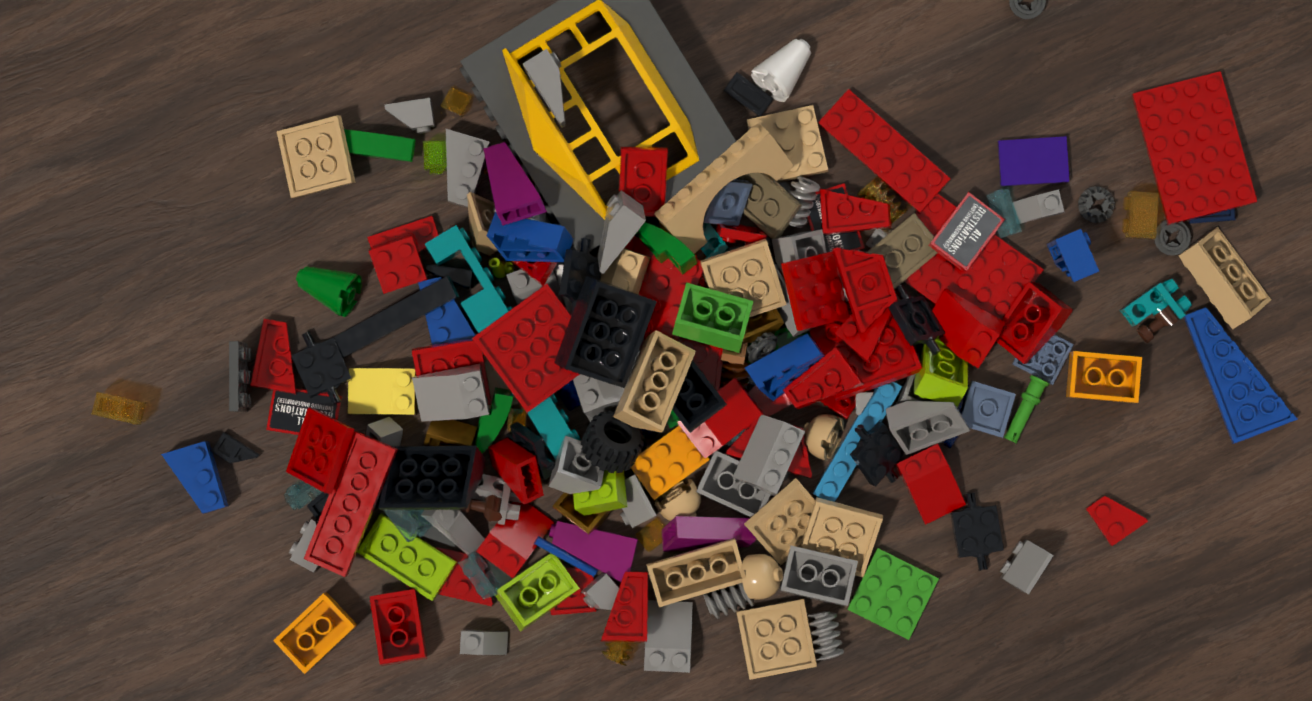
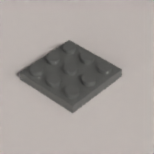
(239, 376)

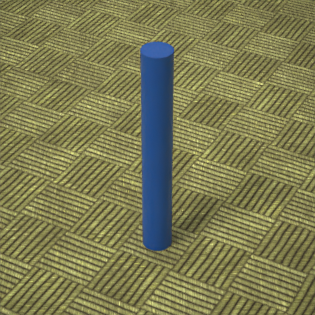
(564, 555)

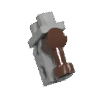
(495, 498)

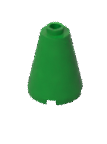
(331, 288)

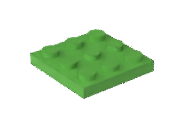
(892, 593)

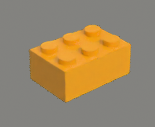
(1104, 377)
(667, 462)
(315, 632)

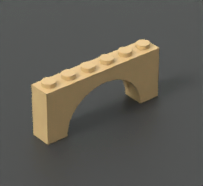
(750, 154)

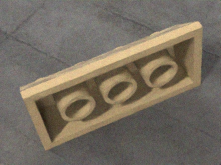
(627, 270)
(1225, 278)
(654, 383)
(696, 572)

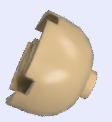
(822, 435)
(679, 501)
(762, 576)

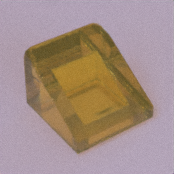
(456, 101)
(516, 415)
(651, 535)

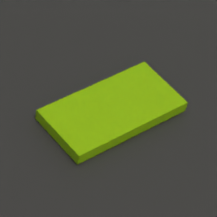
(411, 562)

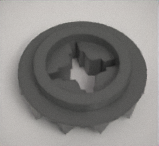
(1023, 12)
(1095, 215)
(1183, 238)
(761, 347)

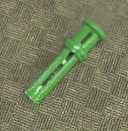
(1030, 398)

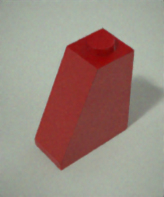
(517, 469)

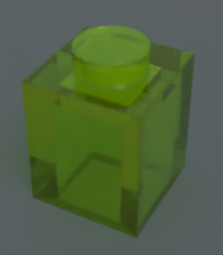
(435, 156)

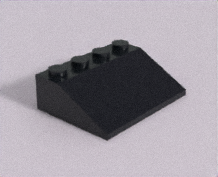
(605, 332)
(432, 478)

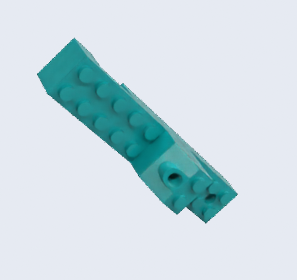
(484, 310)

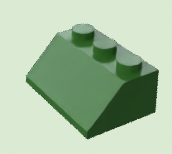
(712, 317)

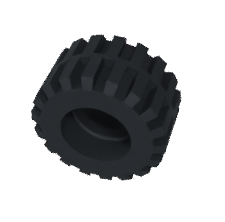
(611, 443)

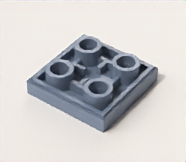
(1048, 360)

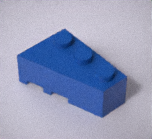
(530, 240)
(1073, 255)
(447, 322)
(784, 365)
(199, 475)

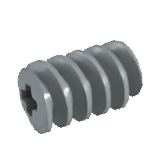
(804, 194)
(727, 599)
(826, 635)

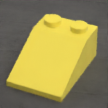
(382, 391)

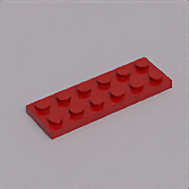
(884, 151)
(350, 504)

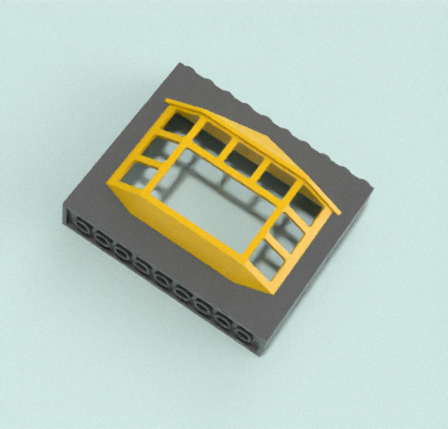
(532, 128)

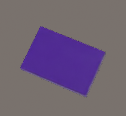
(1033, 161)

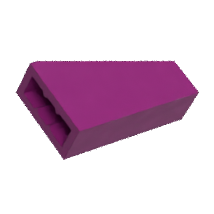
(511, 188)
(693, 533)
(600, 549)

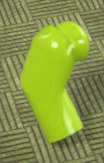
(501, 268)

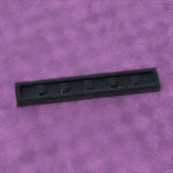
(396, 316)

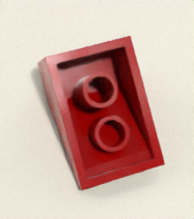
(1032, 321)
(967, 328)
(727, 422)
(930, 483)
(513, 543)
(398, 627)

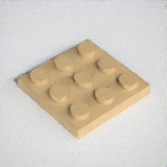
(799, 138)
(315, 156)
(746, 274)
(783, 520)
(842, 532)
(776, 639)

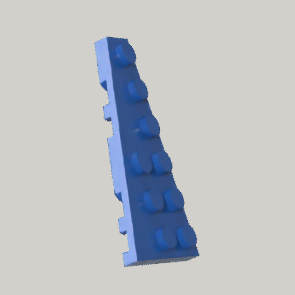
(1238, 387)

